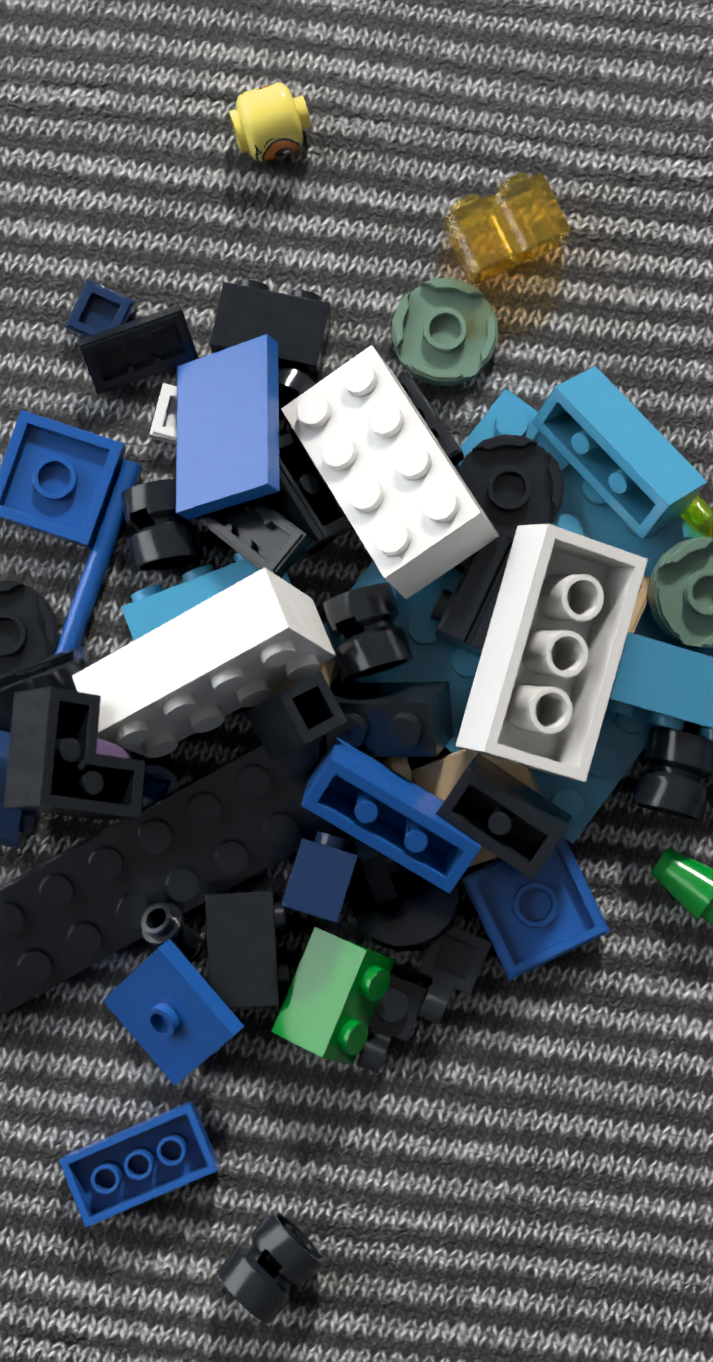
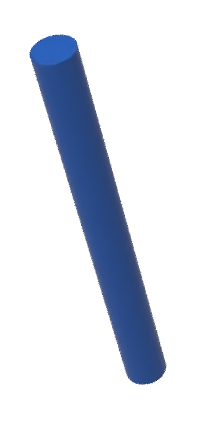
(98, 559)

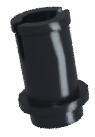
(167, 922)

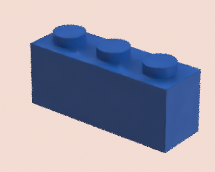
(388, 814)

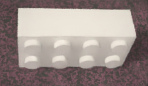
(389, 473)
(552, 651)
(206, 664)

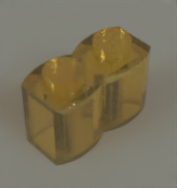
(505, 227)

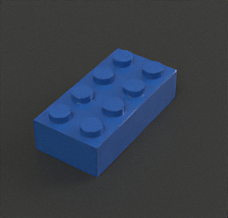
(139, 1163)

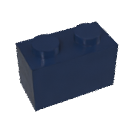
(321, 877)

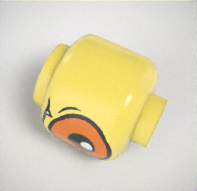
(269, 122)

